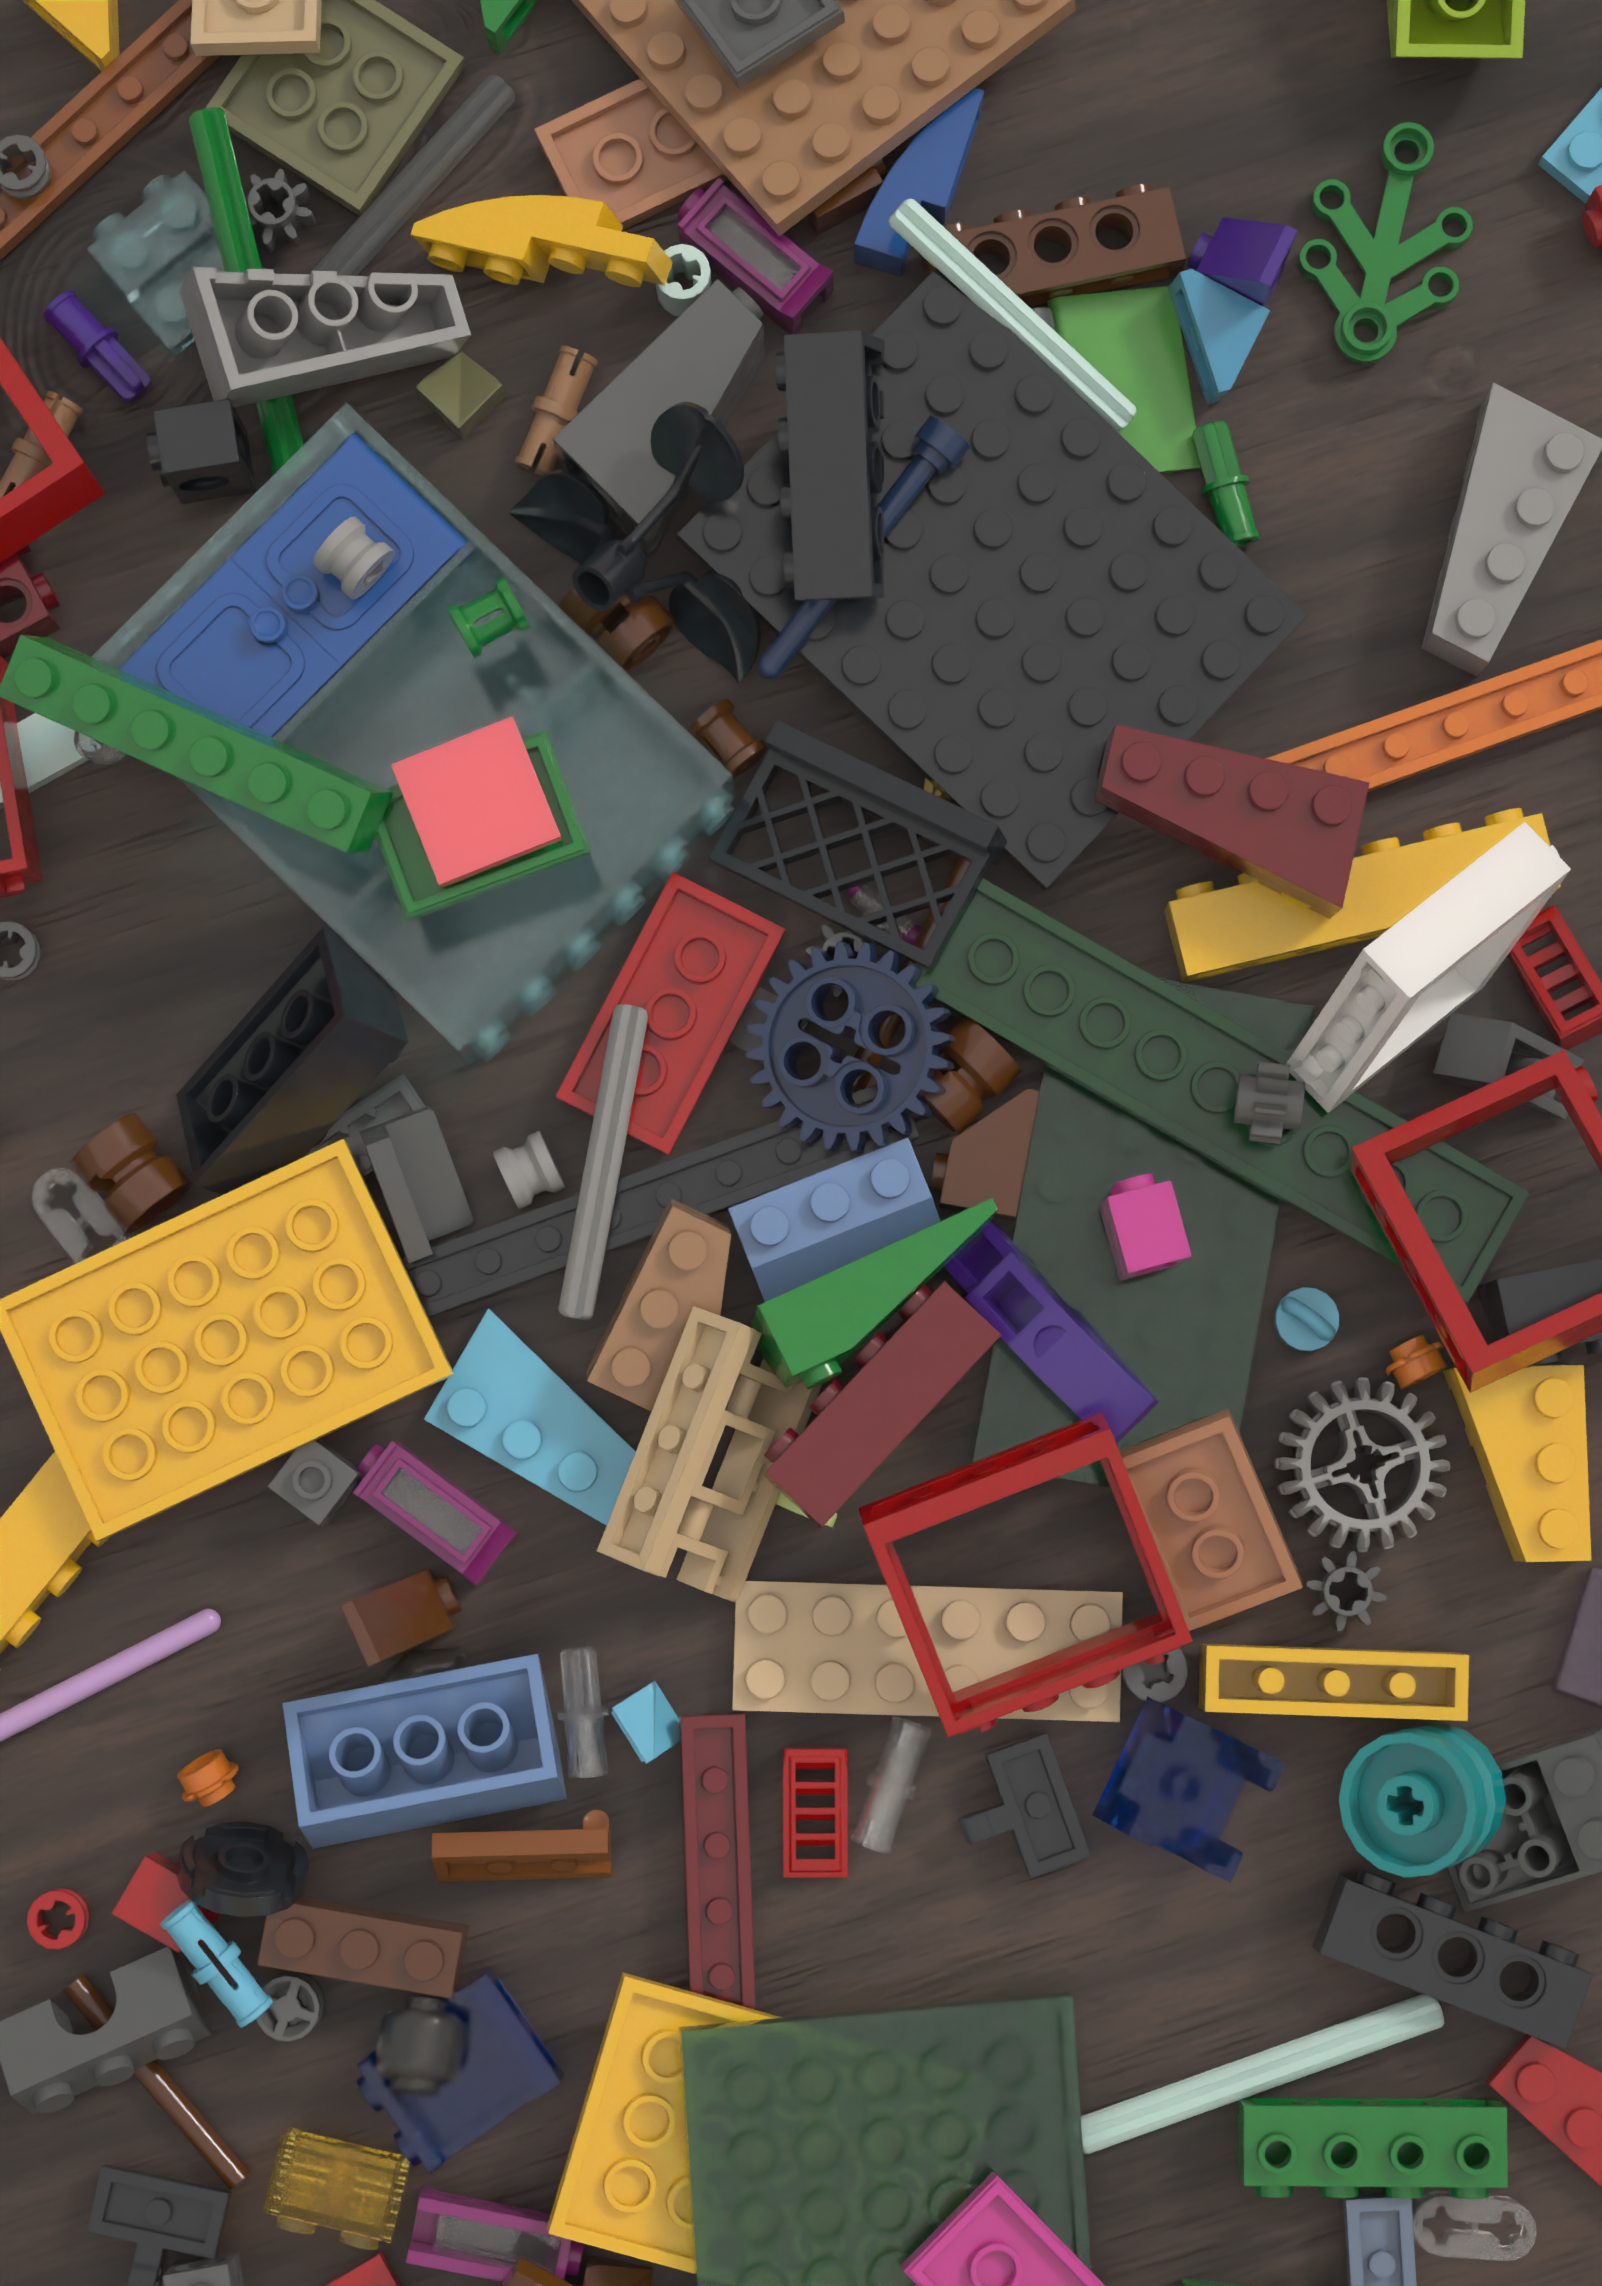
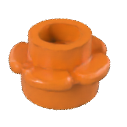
(1415, 1361)
(208, 1778)

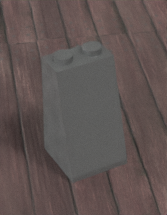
(698, 359)

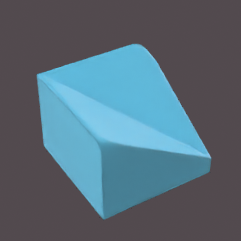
(648, 1722)

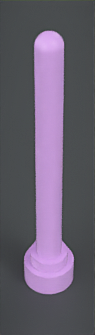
(108, 1672)

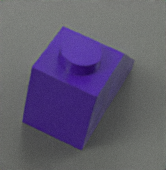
(1244, 256)

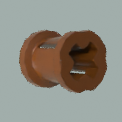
(727, 738)

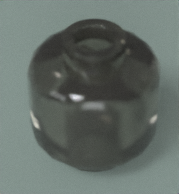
(419, 2048)

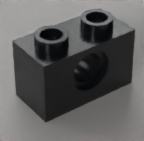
(202, 451)

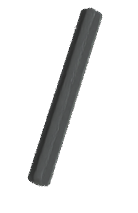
(419, 178)

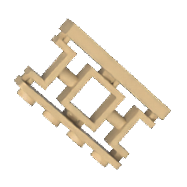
(663, 1491)

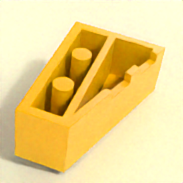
(1533, 1458)

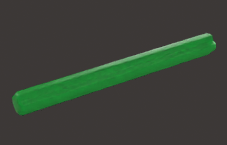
(238, 254)

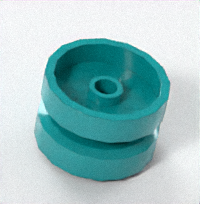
(1422, 1799)

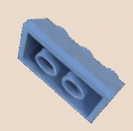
(833, 1217)

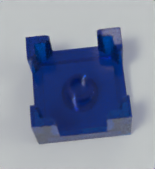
(1181, 1786)

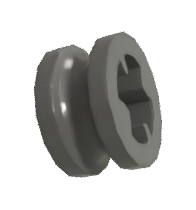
(31, 151)
(29, 952)

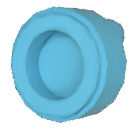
(1306, 1319)

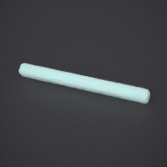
(1260, 2072)

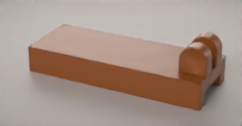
(525, 1853)

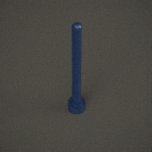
(934, 451)

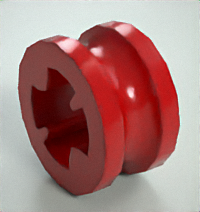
(49, 1901)

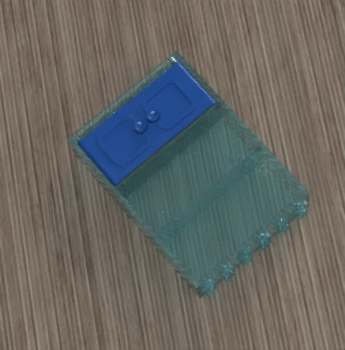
(389, 677)

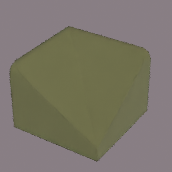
(461, 393)

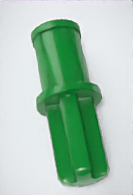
(1225, 483)

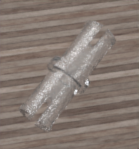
(891, 1784)

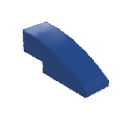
(924, 172)

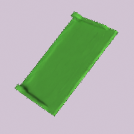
(1140, 350)

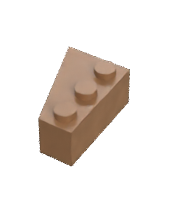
(677, 1271)

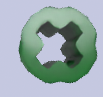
(479, 636)

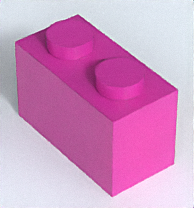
(1144, 1226)

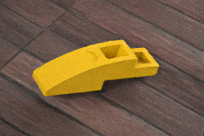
(528, 233)

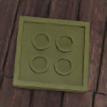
(346, 111)

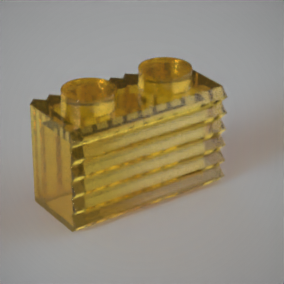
(337, 2188)

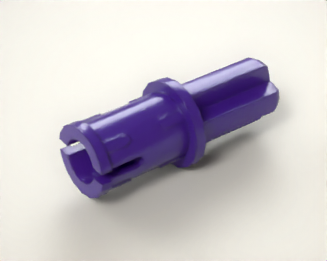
(97, 347)

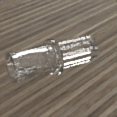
(583, 1713)

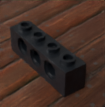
(1542, 2010)

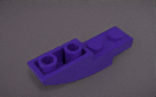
(1049, 1333)

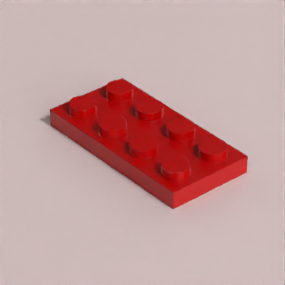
(695, 980)

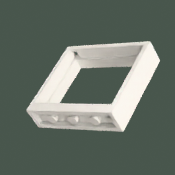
(1426, 966)

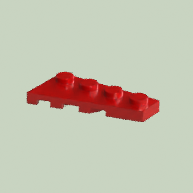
(1557, 2097)

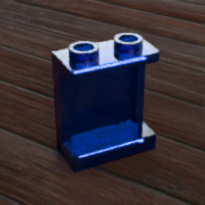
(498, 2074)

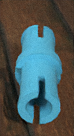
(244, 1998)

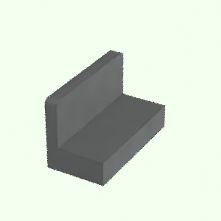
(417, 1180)

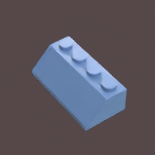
(423, 1751)

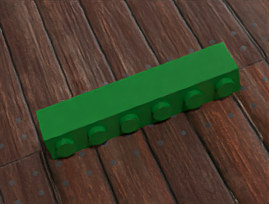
(195, 744)

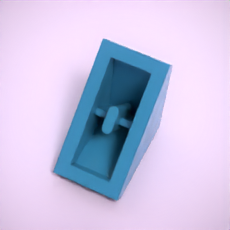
(1216, 328)

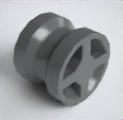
(1141, 1674)
(285, 2017)

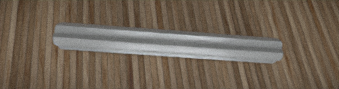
(603, 1162)

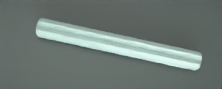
(1000, 302)

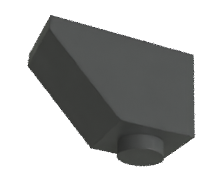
(1487, 1049)

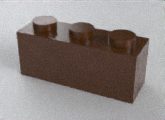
(366, 1946)

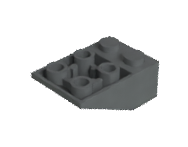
(1547, 1824)

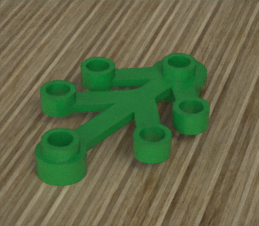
(1381, 256)

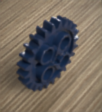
(873, 995)

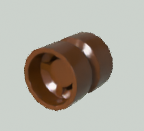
(634, 638)
(979, 1070)
(127, 1169)

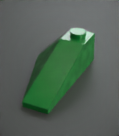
(833, 1315)

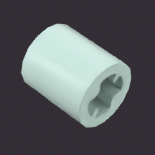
(695, 267)

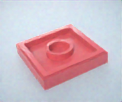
(476, 802)

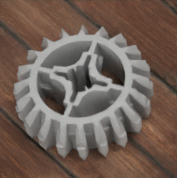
(1370, 1494)

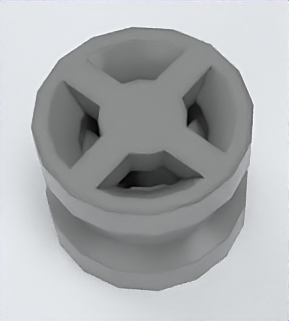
(353, 557)
(529, 1170)

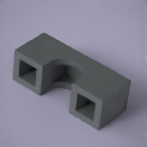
(153, 2018)

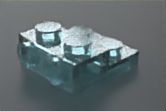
(155, 251)

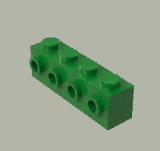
(1372, 2144)

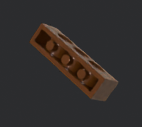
(1138, 211)

